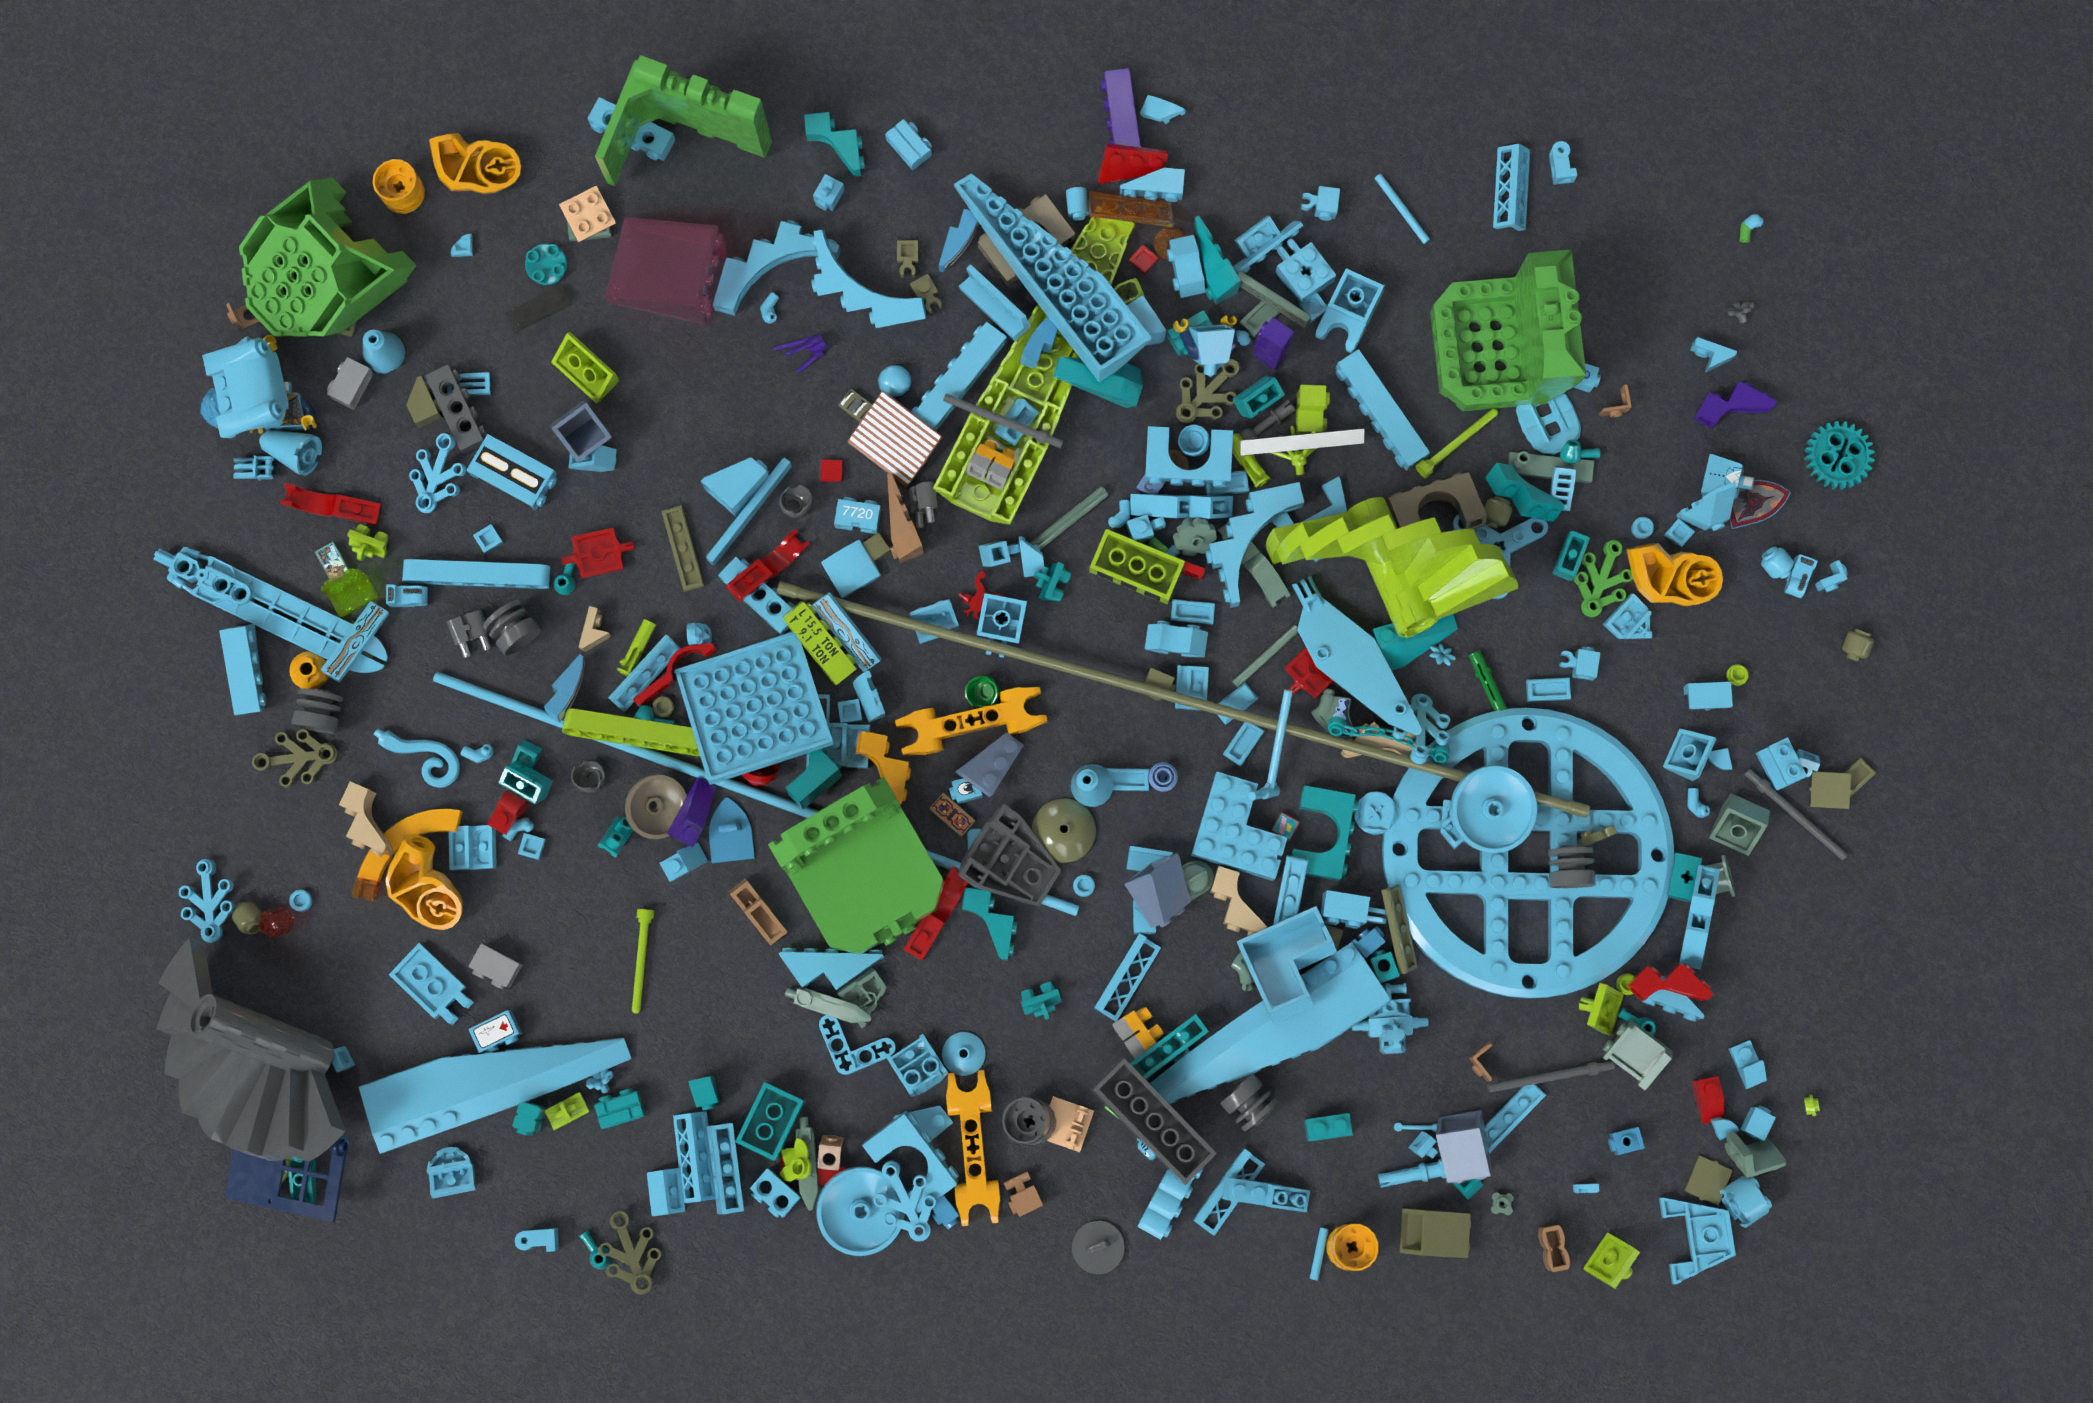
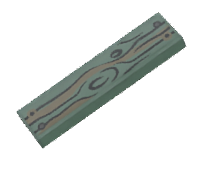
(1273, 299)

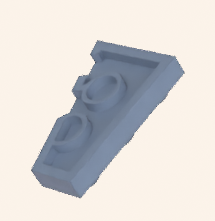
(991, 765)

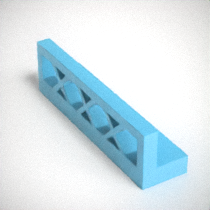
(1518, 182)
(994, 304)
(1123, 968)
(697, 1156)
(1215, 1196)

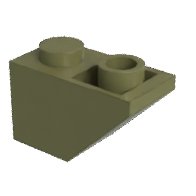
(422, 404)

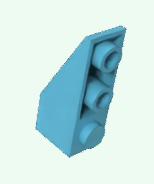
(1163, 184)
(1675, 1002)

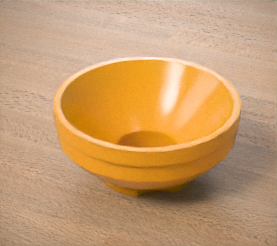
(315, 678)

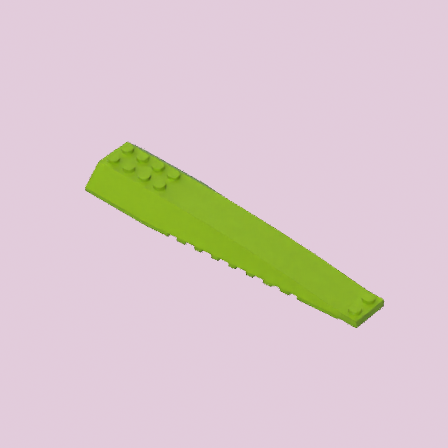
(1101, 247)

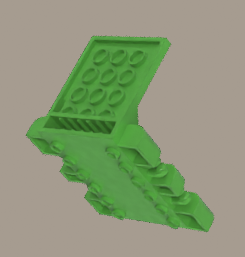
(665, 95)

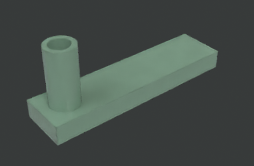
(1542, 466)

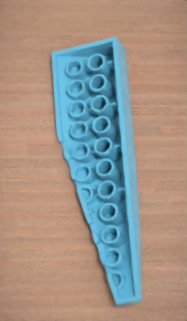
(1064, 286)
(1342, 996)
(474, 1086)

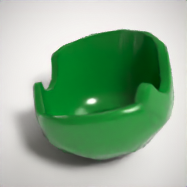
(982, 691)

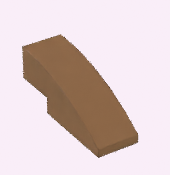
(757, 911)

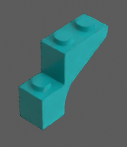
(845, 143)
(1528, 499)
(999, 926)

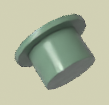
(1725, 880)

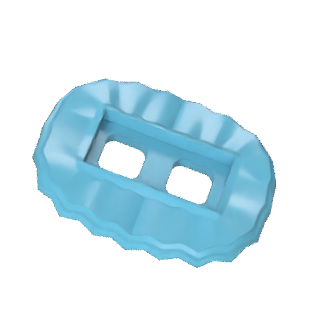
(1534, 425)

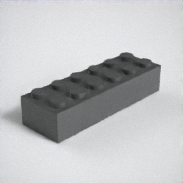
(1153, 1121)

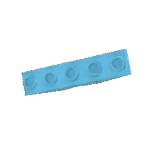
(1181, 506)
(1699, 916)
(837, 966)

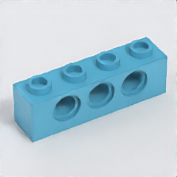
(655, 150)
(764, 605)
(725, 1168)

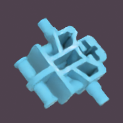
(1392, 1022)

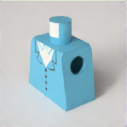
(1723, 472)

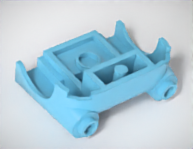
(247, 387)

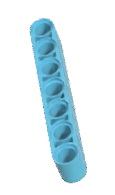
(476, 574)

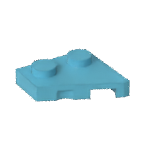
(932, 1120)

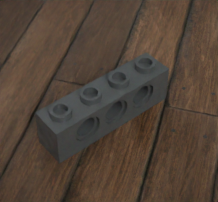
(438, 382)

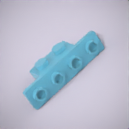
(1260, 240)

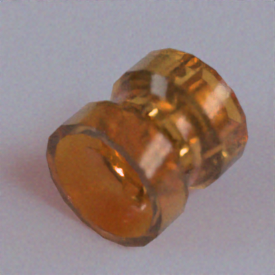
(365, 889)

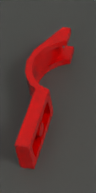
(331, 505)
(767, 568)
(668, 679)
(932, 924)

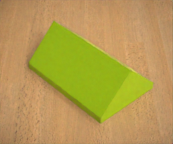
(584, 368)

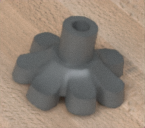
(1740, 310)

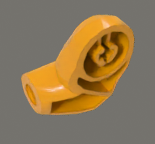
(475, 166)
(1674, 578)
(420, 889)

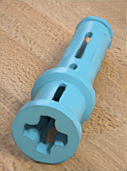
(1421, 1172)

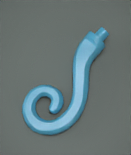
(396, 744)

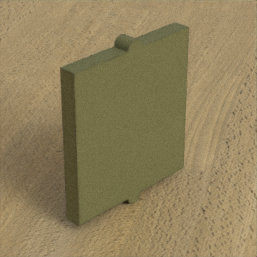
(1830, 790)
(1708, 1180)

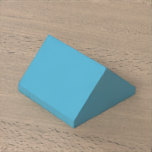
(1689, 754)

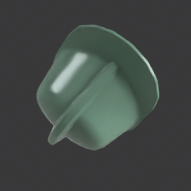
(1198, 878)

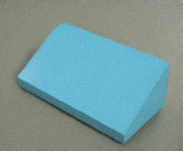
(1019, 412)

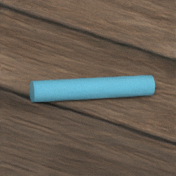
(1319, 1252)

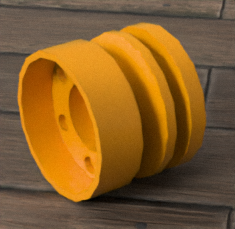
(394, 177)
(1363, 1241)

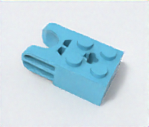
(1348, 314)

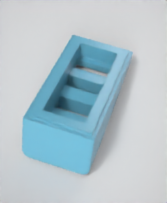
(1571, 481)

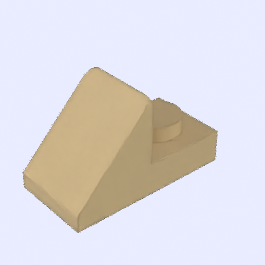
(591, 636)

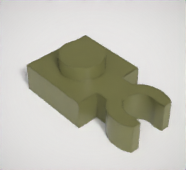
(907, 254)
(925, 288)
(1590, 837)

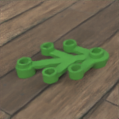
(1600, 580)

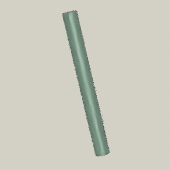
(1265, 656)

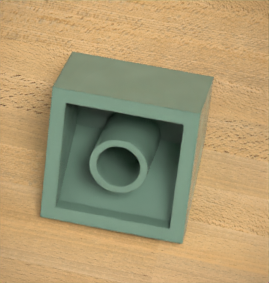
(1740, 824)

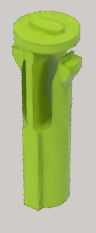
(1249, 463)
(637, 647)

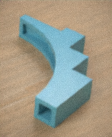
(763, 256)
(834, 279)
(1265, 507)

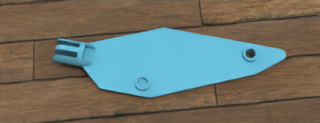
(1352, 659)

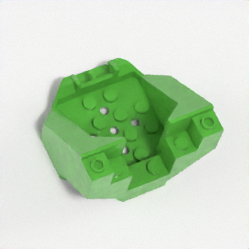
(342, 274)

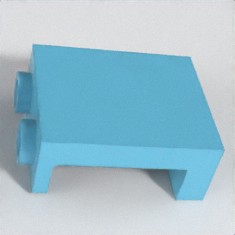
(1781, 764)

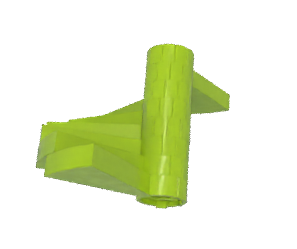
(1413, 566)

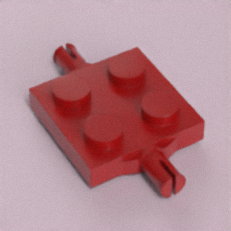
(597, 553)
(1307, 675)

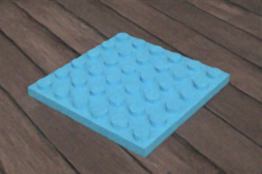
(753, 707)

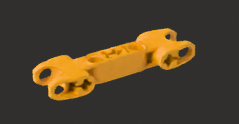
(1009, 711)
(976, 1188)

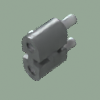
(922, 501)
(468, 628)

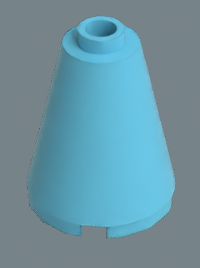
(382, 351)
(292, 449)
(1095, 792)

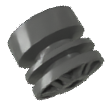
(512, 628)
(317, 710)
(1571, 867)
(1249, 1103)
(1017, 1118)

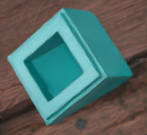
(527, 754)
(1468, 1187)

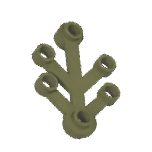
(1205, 395)
(299, 757)
(631, 1257)

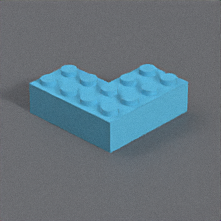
(1226, 837)
(1279, 953)

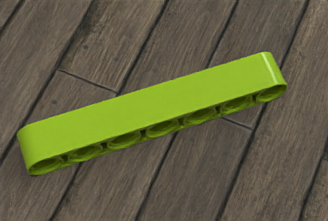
(630, 731)

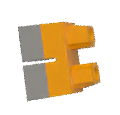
(985, 457)
(1132, 1023)

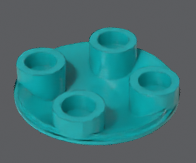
(546, 264)

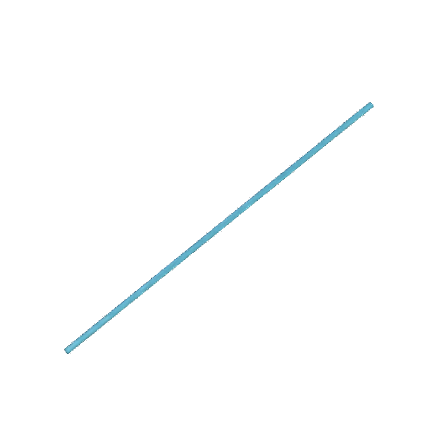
(690, 769)

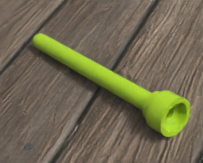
(1426, 467)
(644, 917)

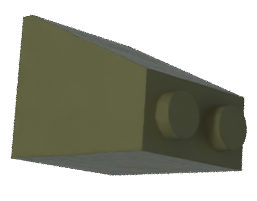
(1435, 1233)

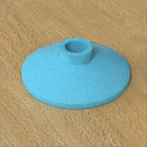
(966, 1065)

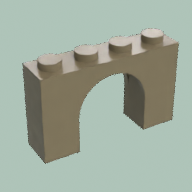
(1043, 214)
(1457, 491)

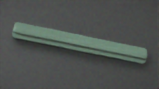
(1070, 518)

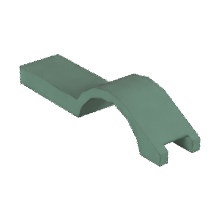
(1262, 571)

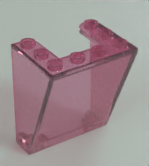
(666, 267)

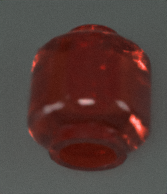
(276, 922)

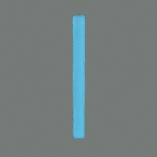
(1402, 208)

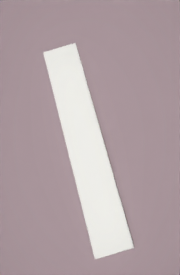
(1300, 442)

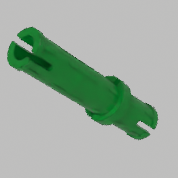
(1487, 681)

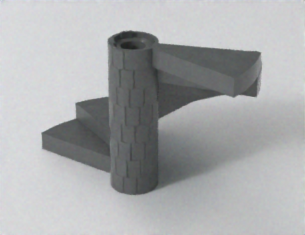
(243, 1072)

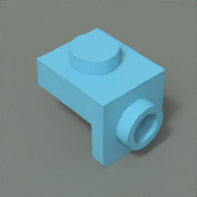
(1831, 583)

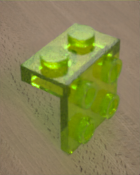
(349, 591)

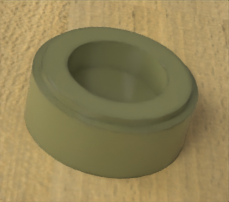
(663, 707)

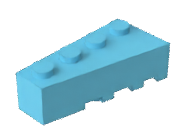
(243, 668)

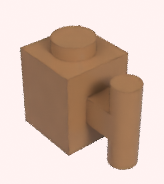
(1026, 1198)

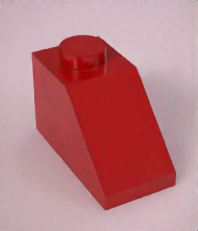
(1709, 1098)

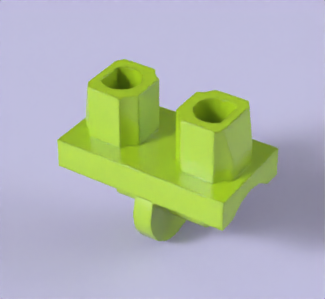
(367, 545)
(567, 1111)

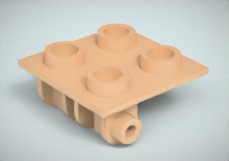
(587, 213)
(1071, 1124)

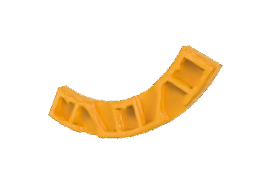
(421, 823)

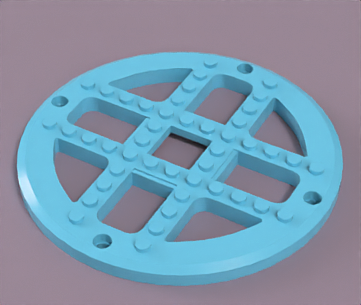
(1495, 885)

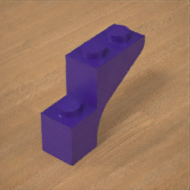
(1741, 400)

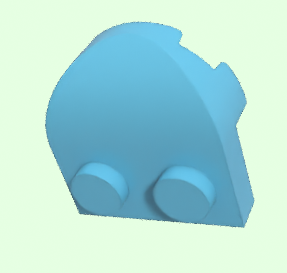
(450, 1173)

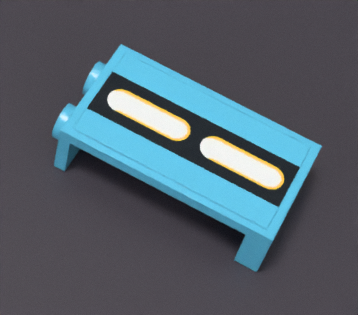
(512, 472)

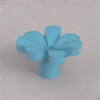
(600, 1081)

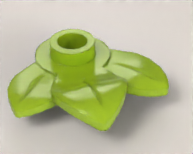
(796, 1162)

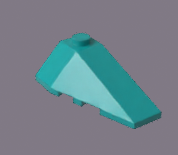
(1218, 274)
(1120, 387)
(1402, 650)

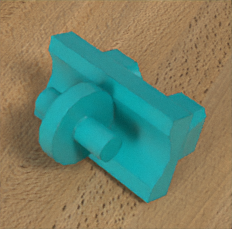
(1048, 579)
(616, 836)
(1040, 1004)

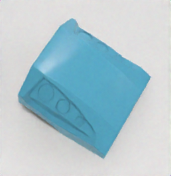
(918, 1067)

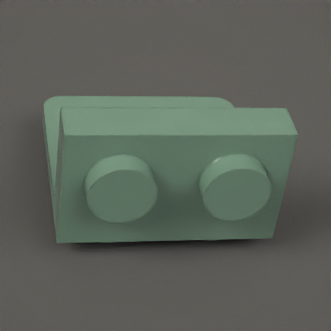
(1755, 1157)

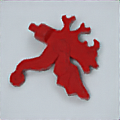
(976, 601)

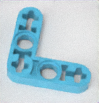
(852, 1056)

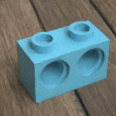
(779, 1188)

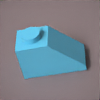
(599, 460)

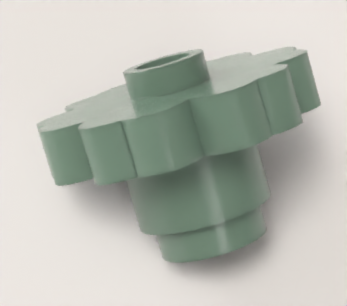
(1194, 536)

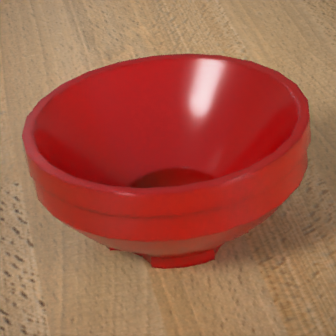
(763, 775)

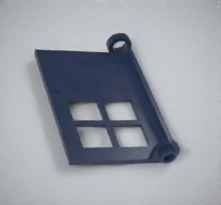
(260, 1180)

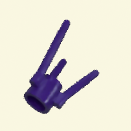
(814, 344)

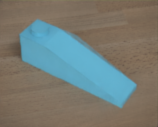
(1711, 510)

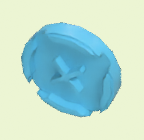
(1376, 813)

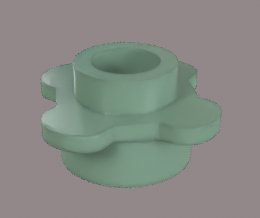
(1497, 1199)

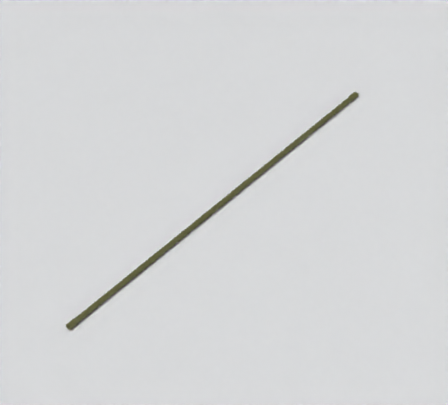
(796, 592)

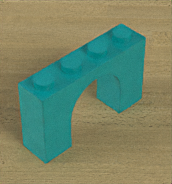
(815, 779)
(1339, 808)

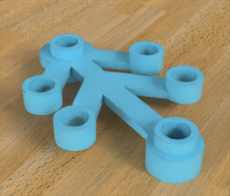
(435, 475)
(1421, 705)
(208, 903)
(907, 1204)

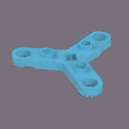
(1512, 539)

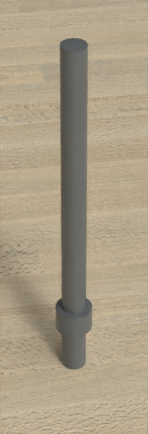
(1040, 436)
(1764, 787)
(1591, 1069)

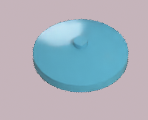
(1493, 809)
(849, 1214)

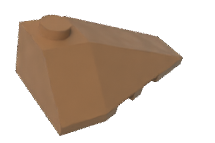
(903, 533)

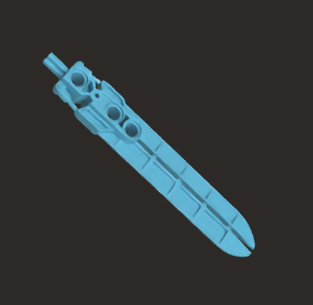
(218, 572)

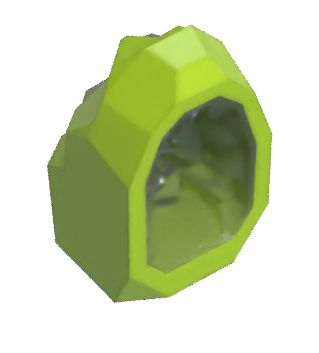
(1129, 290)

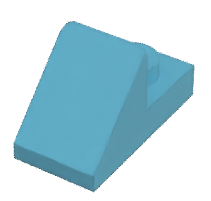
(1718, 354)
(683, 862)
(1748, 1065)

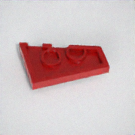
(1129, 162)

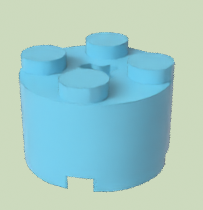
(1745, 1200)

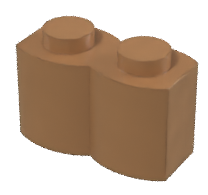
(1554, 1253)

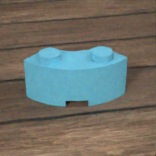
(1186, 266)
(1174, 639)

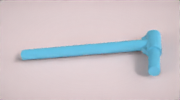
(1271, 788)

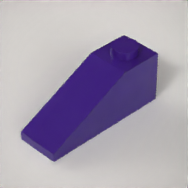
(693, 813)

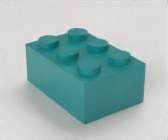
(770, 1121)

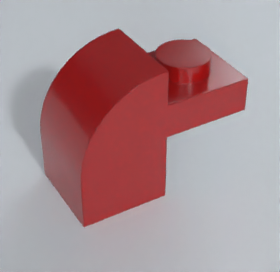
(508, 809)

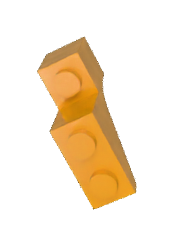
(894, 771)

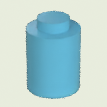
(1077, 203)

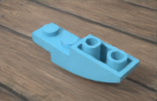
(1266, 1194)

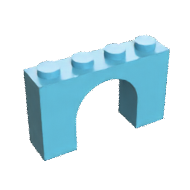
(1161, 468)
(905, 1132)

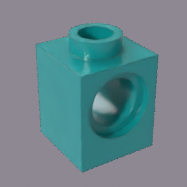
(1392, 971)

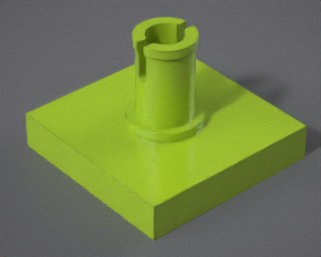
(1603, 1009)
(1612, 1261)

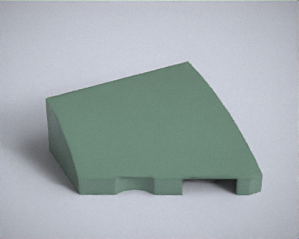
(864, 991)

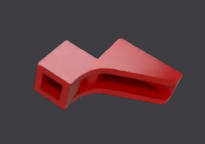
(1679, 981)

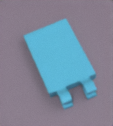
(430, 983)

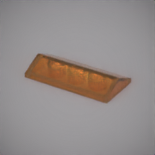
(1130, 209)

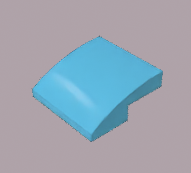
(851, 568)
(845, 742)
(472, 848)

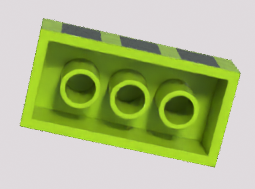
(1136, 566)

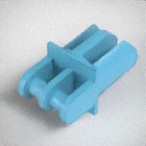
(252, 468)

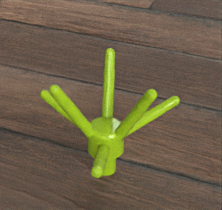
(1298, 457)

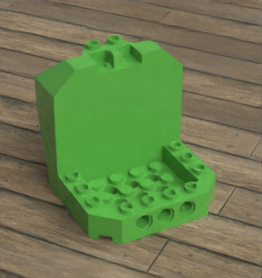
(1536, 331)
(861, 869)

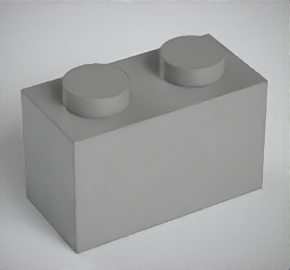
(349, 383)
(494, 966)

